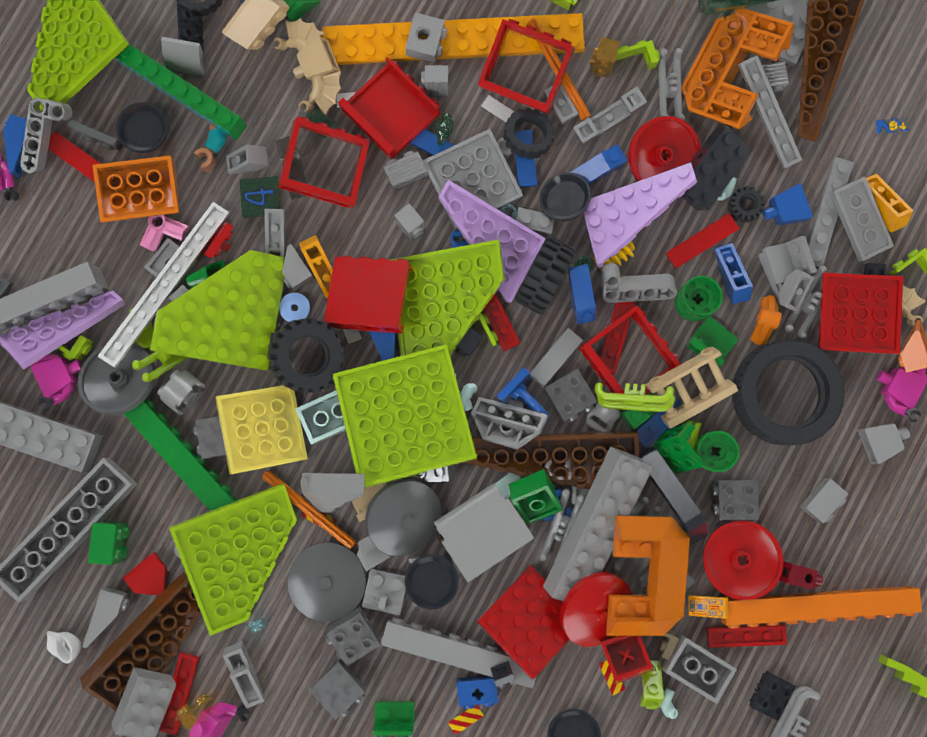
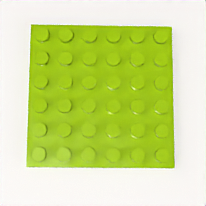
(404, 416)

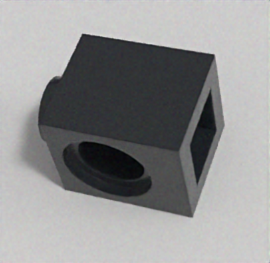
(468, 343)

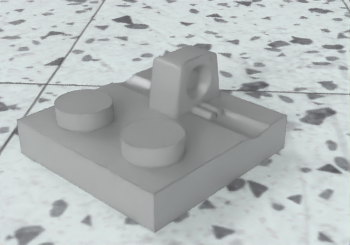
(384, 591)

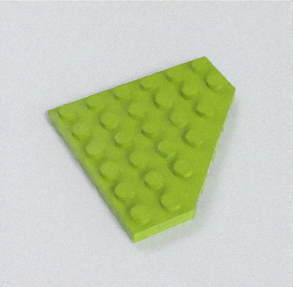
(72, 48)
(448, 294)
(226, 314)
(233, 553)

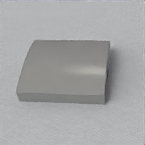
(183, 56)

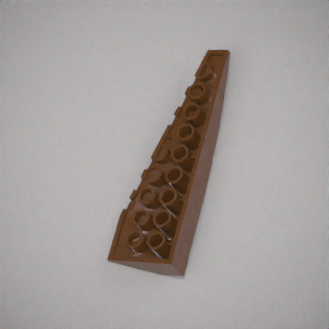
(565, 457)

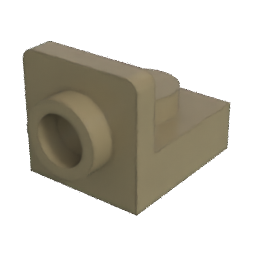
(668, 645)

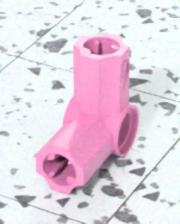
(170, 227)

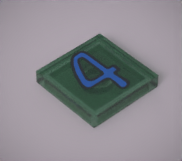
(259, 195)

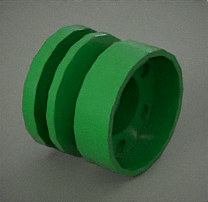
(705, 291)
(727, 451)

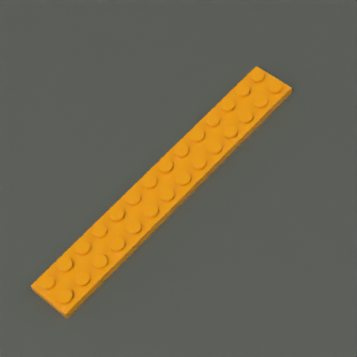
(463, 39)

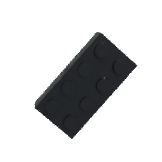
(715, 167)

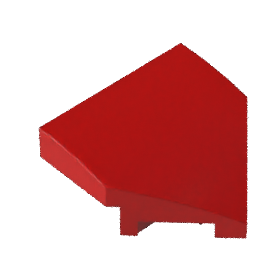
(148, 576)

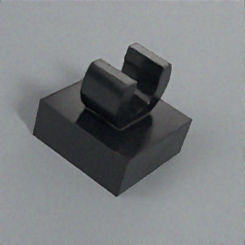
(875, 269)
(502, 674)

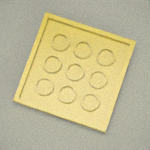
(261, 428)

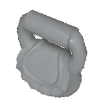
(609, 417)

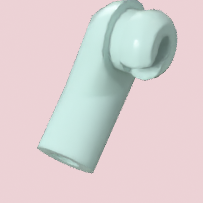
(466, 394)
(667, 706)

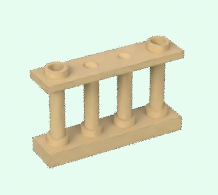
(706, 397)

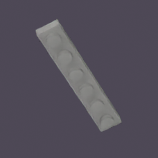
(770, 112)
(827, 212)

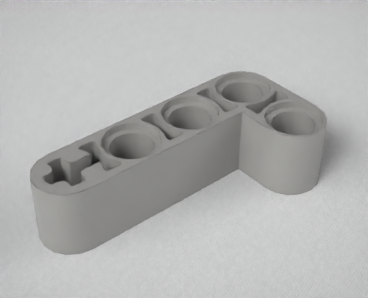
(41, 136)
(635, 288)

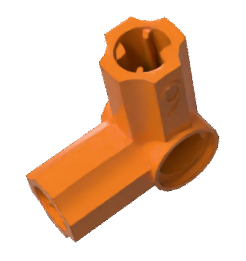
(767, 320)

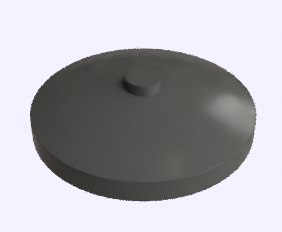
(114, 389)
(402, 517)
(326, 581)

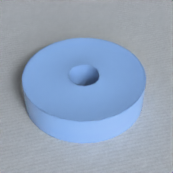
(294, 299)

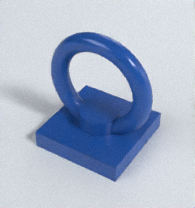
(517, 390)

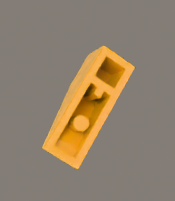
(892, 207)
(318, 262)

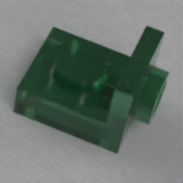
(317, 116)

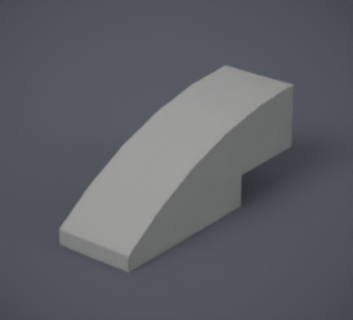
(555, 357)
(243, 674)

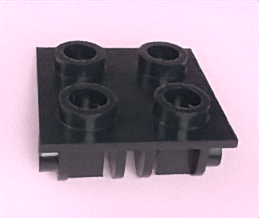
(189, 25)
(772, 695)

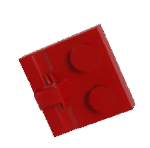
(218, 243)

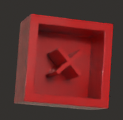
(626, 657)

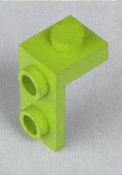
(647, 48)
(918, 256)
(490, 334)
(79, 349)
(652, 687)

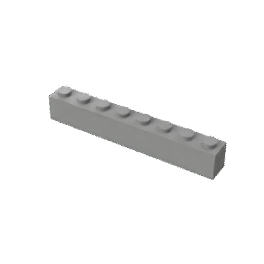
(449, 649)

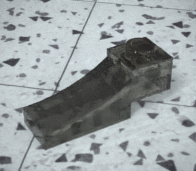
(296, 170)

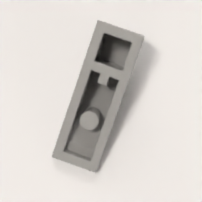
(108, 609)

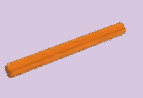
(555, 64)
(311, 511)

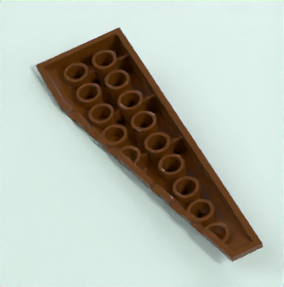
(827, 39)
(145, 643)

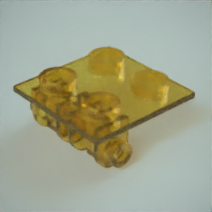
(186, 714)

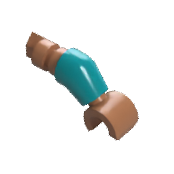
(214, 143)

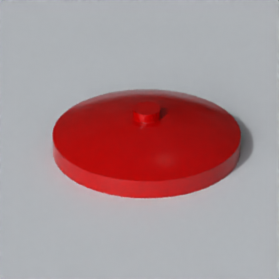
(661, 146)
(742, 560)
(586, 608)

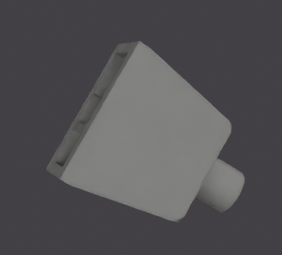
(883, 441)

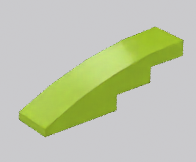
(903, 672)

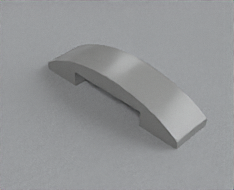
(610, 116)

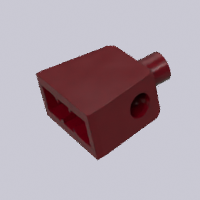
(800, 576)

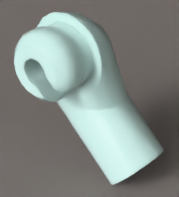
(727, 192)

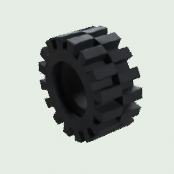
(751, 194)

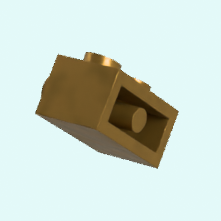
(604, 57)

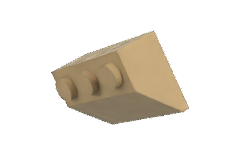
(255, 22)

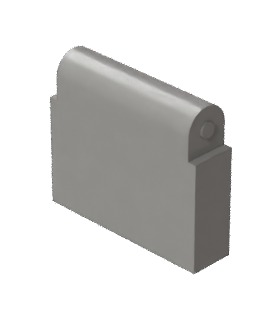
(482, 532)

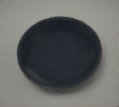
(141, 127)
(565, 196)
(431, 582)
(573, 724)

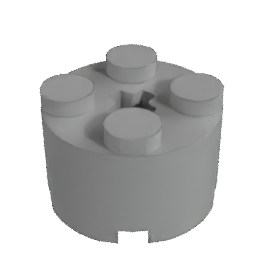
(181, 391)

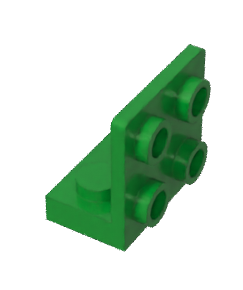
(712, 335)
(676, 450)
(394, 718)

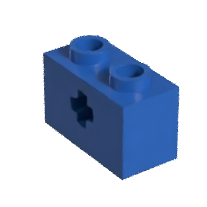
(487, 689)

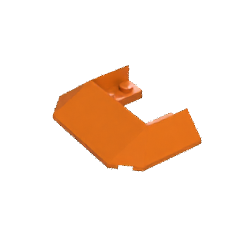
(711, 75)
(668, 552)

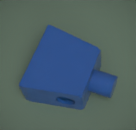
(789, 207)

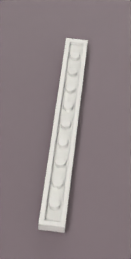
(163, 285)

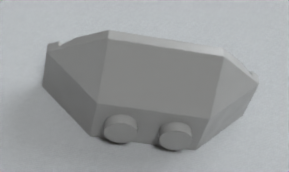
(507, 423)

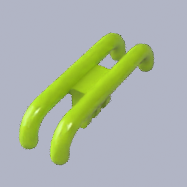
(168, 361)
(635, 399)

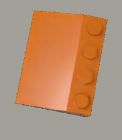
(136, 188)

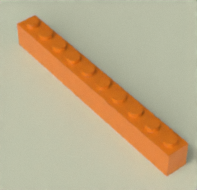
(824, 605)

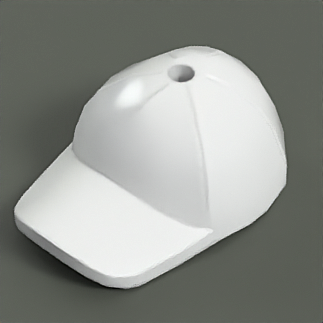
(63, 645)

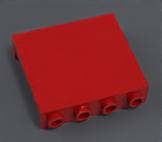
(391, 109)
(367, 294)

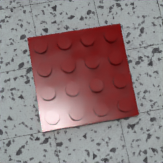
(860, 313)
(526, 623)

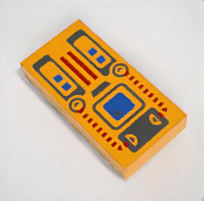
(708, 606)

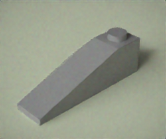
(331, 490)

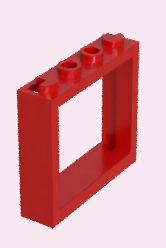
(528, 31)
(312, 191)
(650, 332)

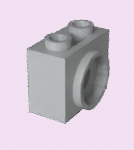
(429, 48)

